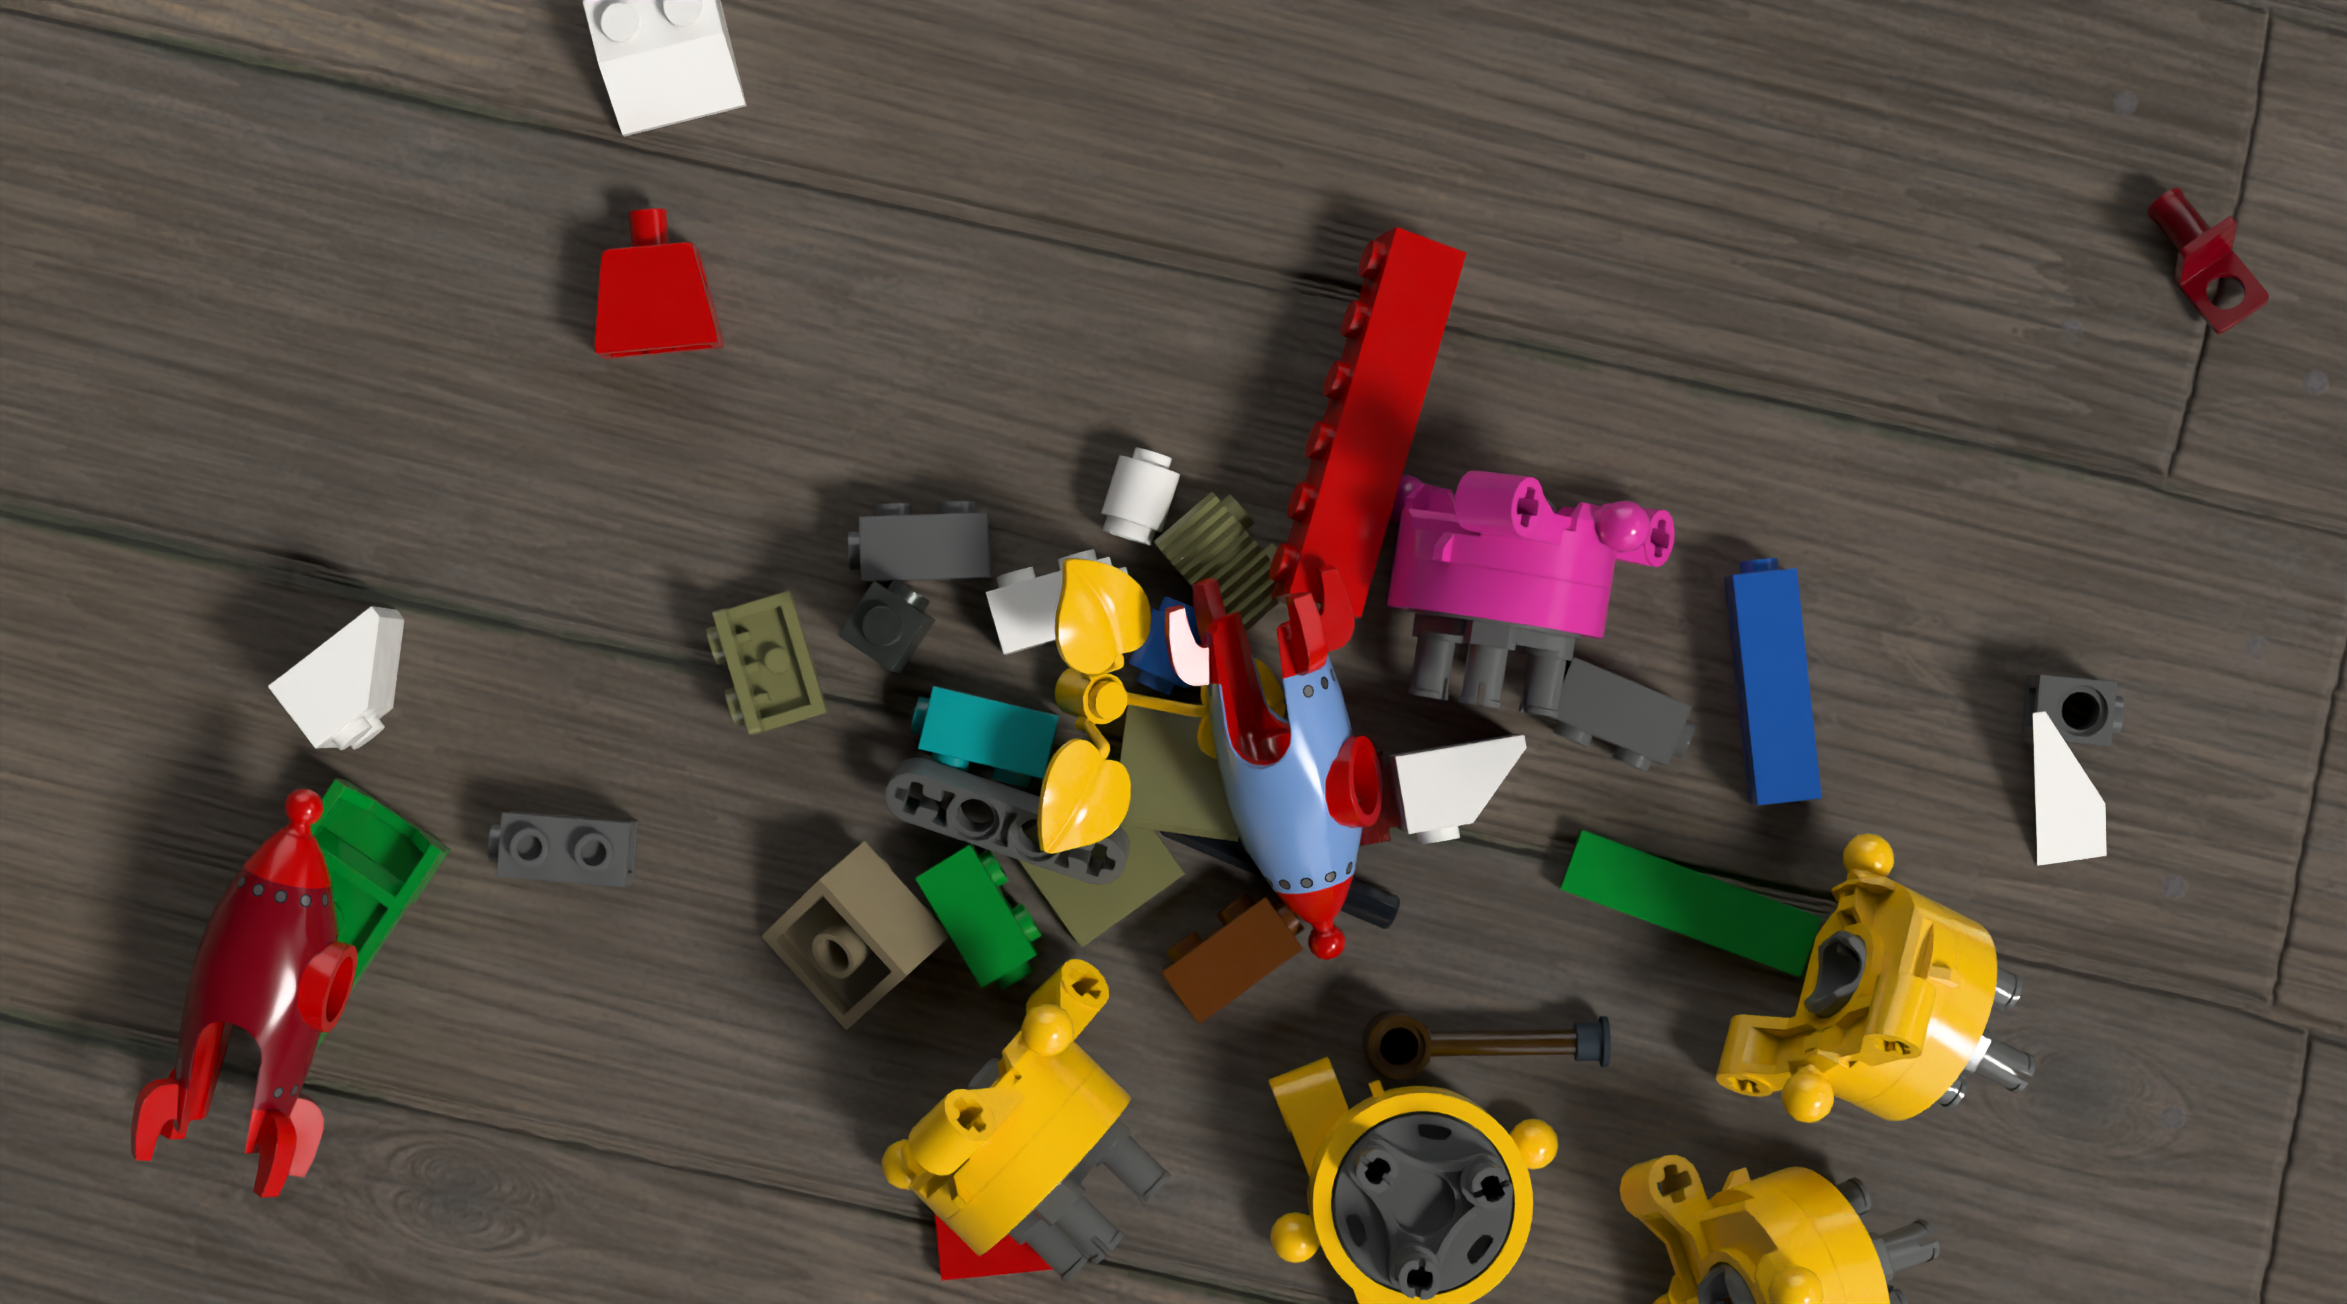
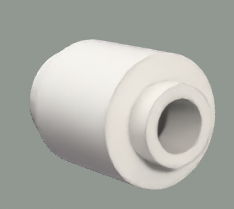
(1139, 496)

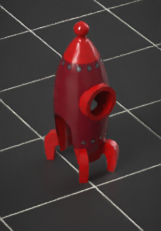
(281, 976)

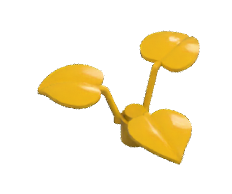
(1095, 622)

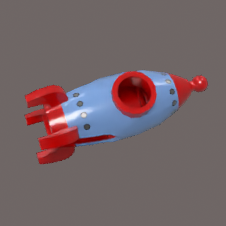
(1295, 783)

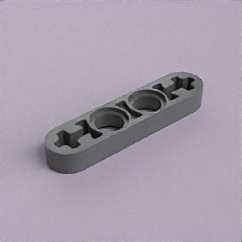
(1004, 831)

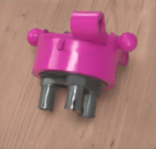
(1507, 575)

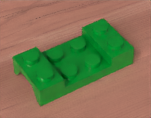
(374, 865)

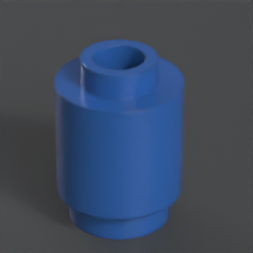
(1152, 655)

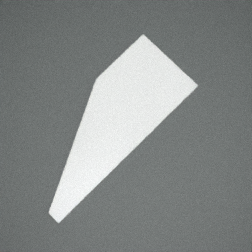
(2066, 802)

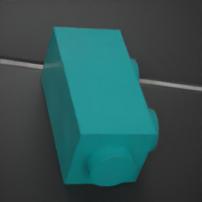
(987, 732)

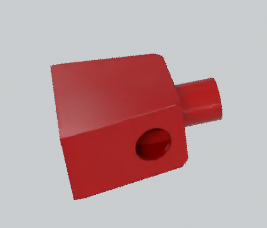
(654, 295)

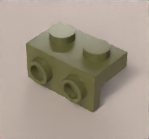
(767, 663)

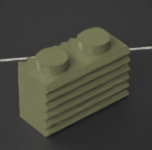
(1215, 545)

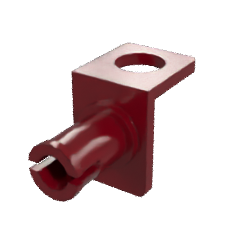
(2206, 256)

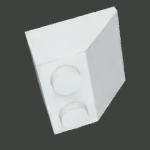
(664, 60)
(346, 682)
(1451, 784)

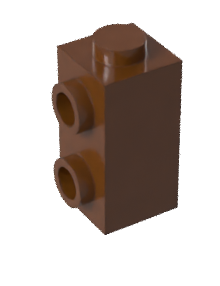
(1234, 956)

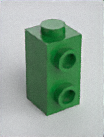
(979, 918)

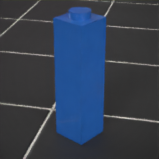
(1772, 683)

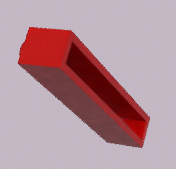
(1369, 415)

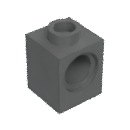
(2050, 692)

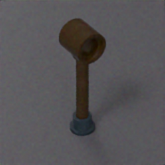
(1584, 1041)

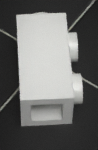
(1027, 605)

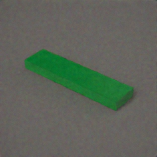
(1690, 903)

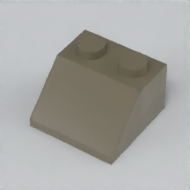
(855, 935)

